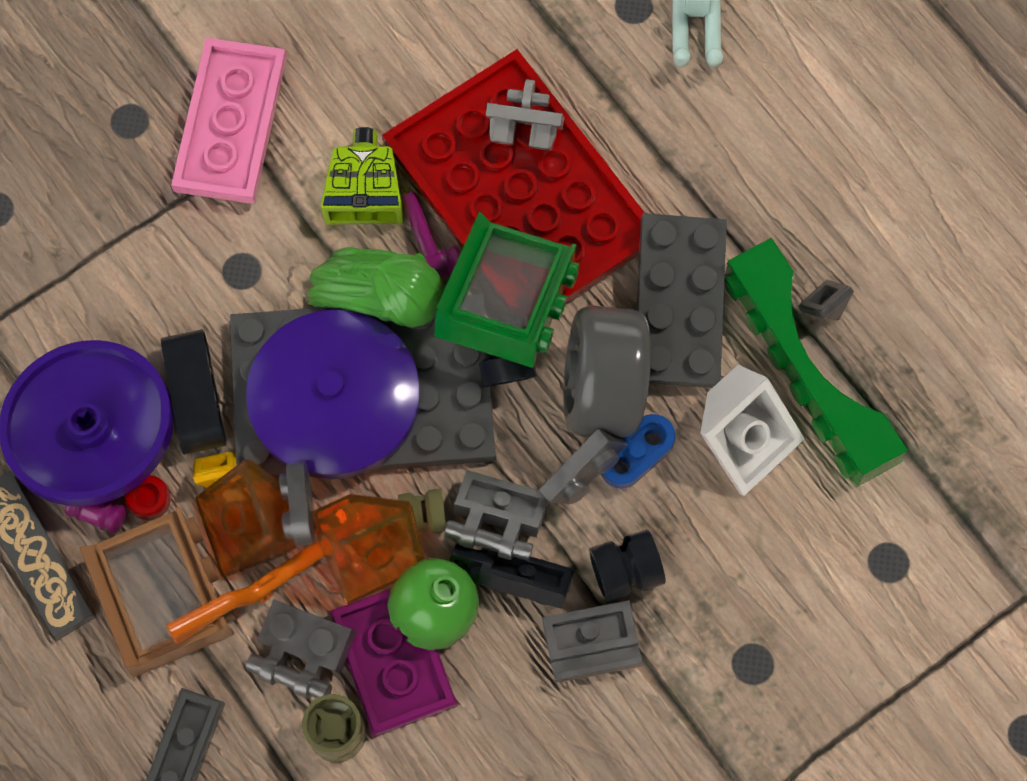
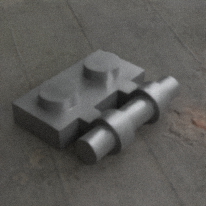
(501, 505)
(307, 637)

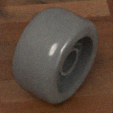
(607, 371)

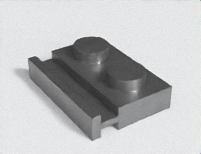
(592, 641)

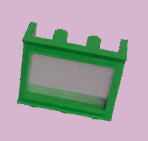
(506, 292)

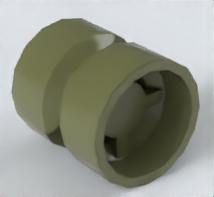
(334, 728)

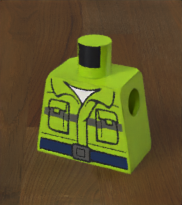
(362, 183)

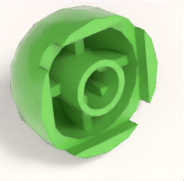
(433, 603)

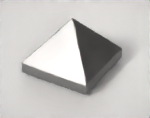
(827, 300)

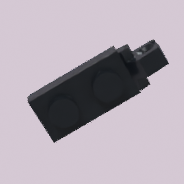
(531, 579)

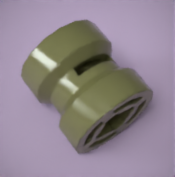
(434, 508)

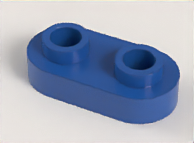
(639, 454)

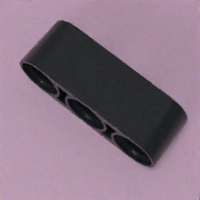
(193, 392)

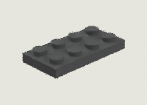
(683, 297)

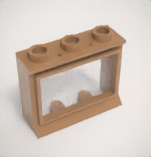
(151, 580)

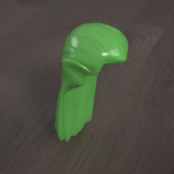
(379, 285)

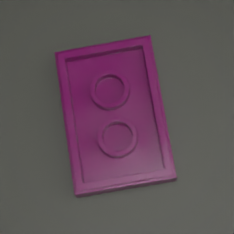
(390, 674)

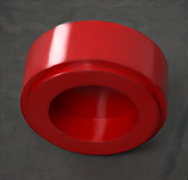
(149, 499)

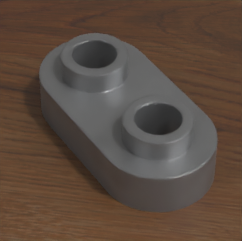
(296, 488)

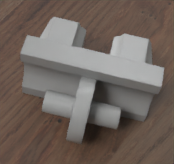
(543, 123)

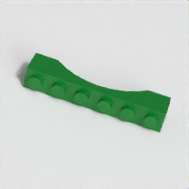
(859, 435)

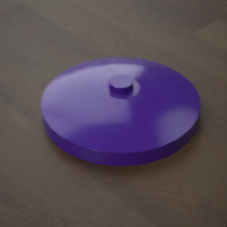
(333, 393)
(86, 423)

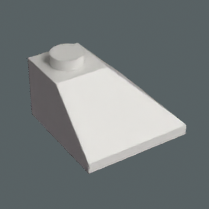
(748, 427)

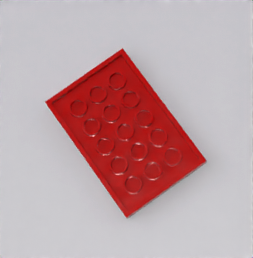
(548, 194)

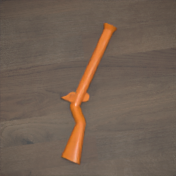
(259, 591)

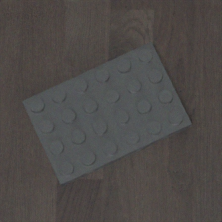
(453, 411)

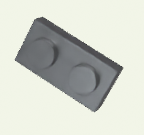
(574, 476)

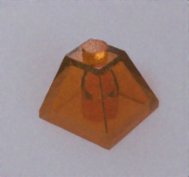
(244, 518)
(367, 542)

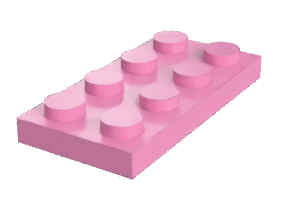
(229, 121)

